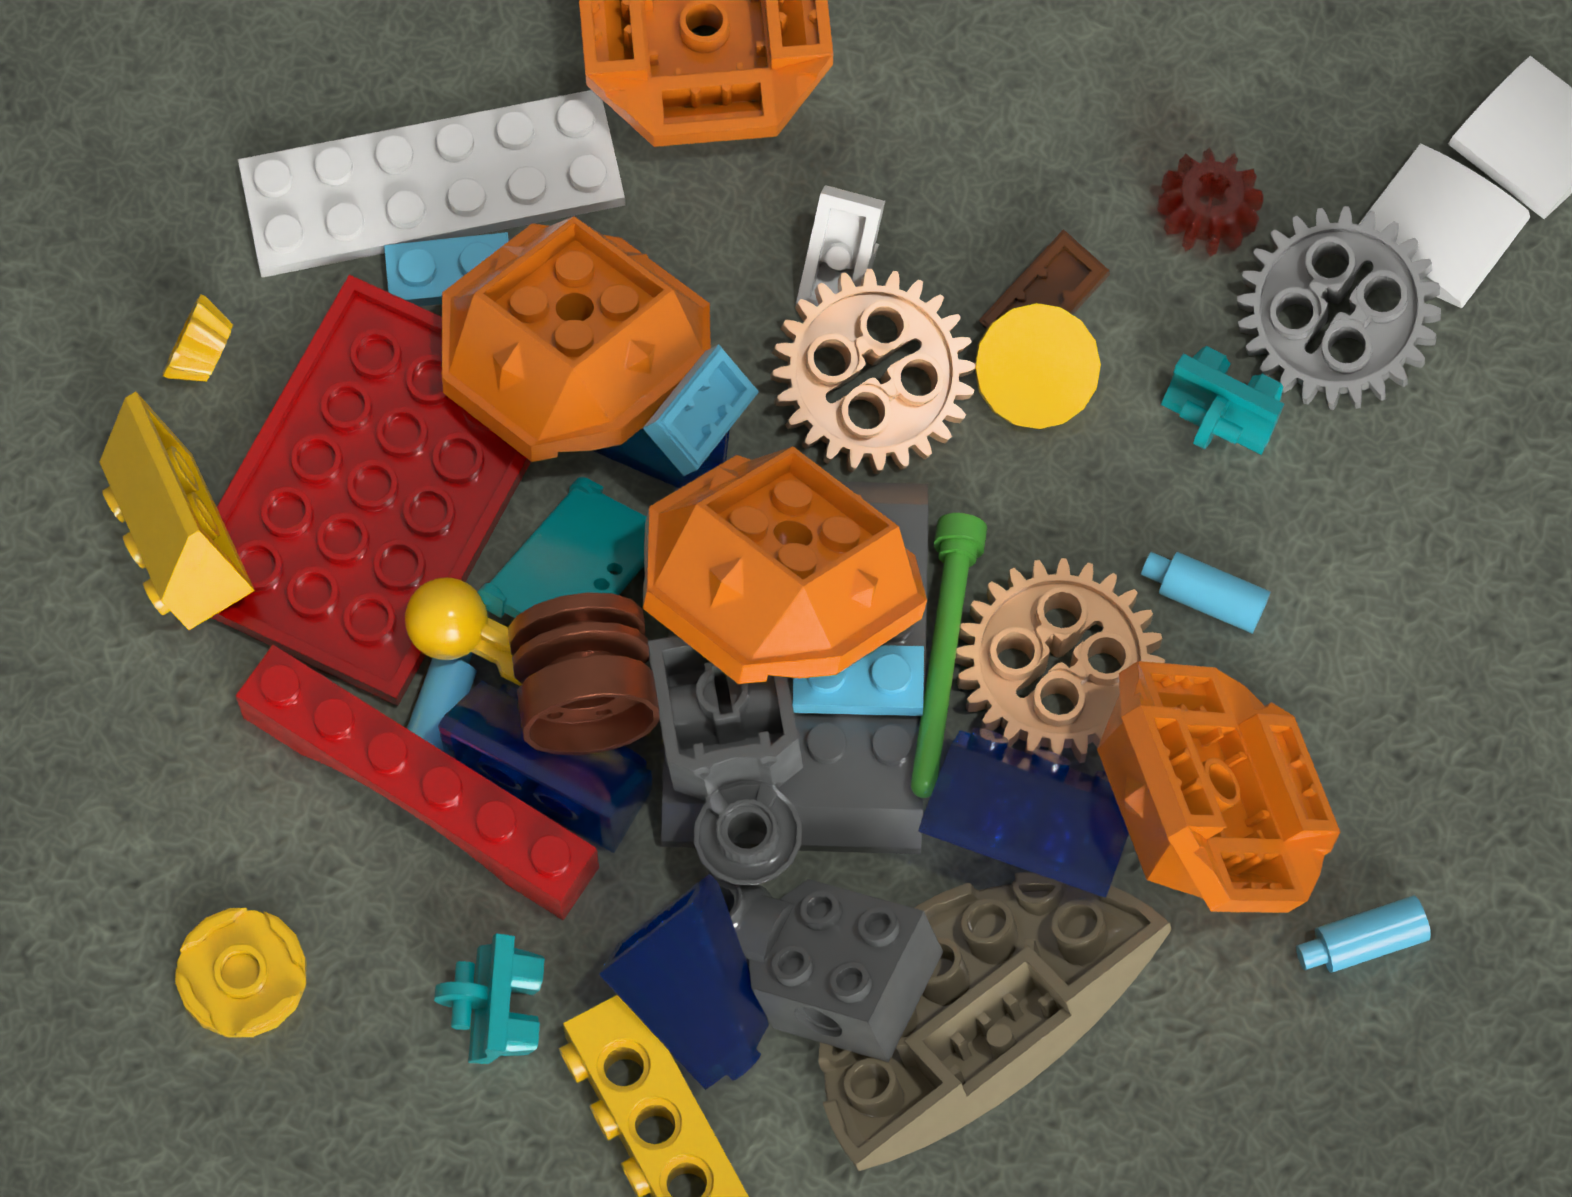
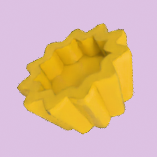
(199, 343)

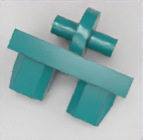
(1222, 404)
(497, 974)

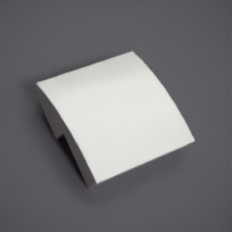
(1524, 137)
(1454, 216)

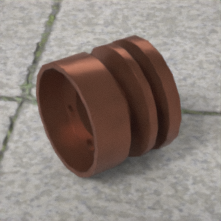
(583, 674)

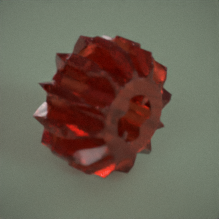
(1209, 222)

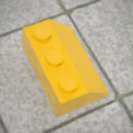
(170, 518)

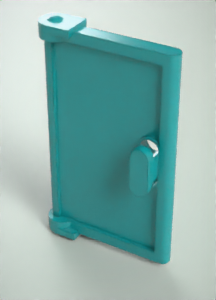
(571, 553)

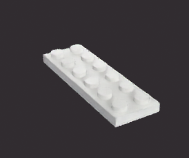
(431, 182)

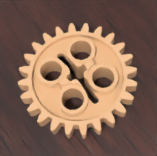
(842, 325)
(1019, 623)

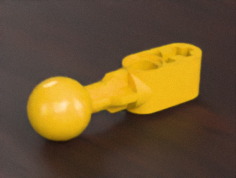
(451, 621)

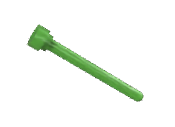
(959, 541)

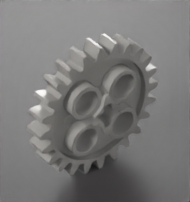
(1386, 336)

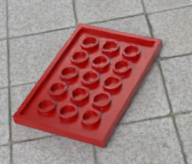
(362, 494)

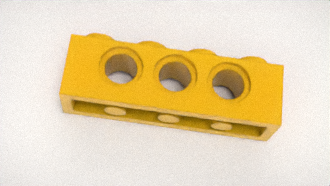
(614, 1034)

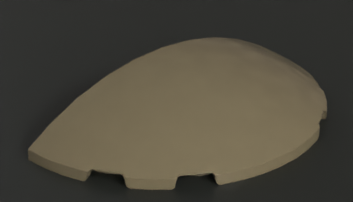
(1011, 993)

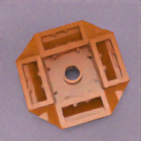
(705, 87)
(568, 339)
(777, 569)
(1216, 789)

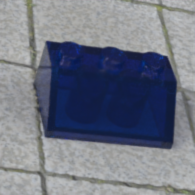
(585, 792)
(1028, 811)

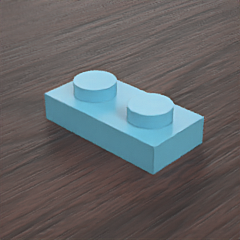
(427, 268)
(878, 684)

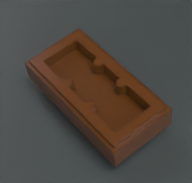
(1058, 277)

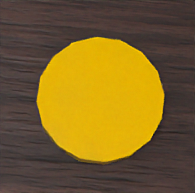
(1037, 366)
(254, 989)

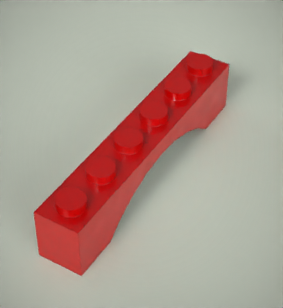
(460, 804)

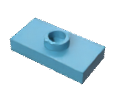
(701, 410)

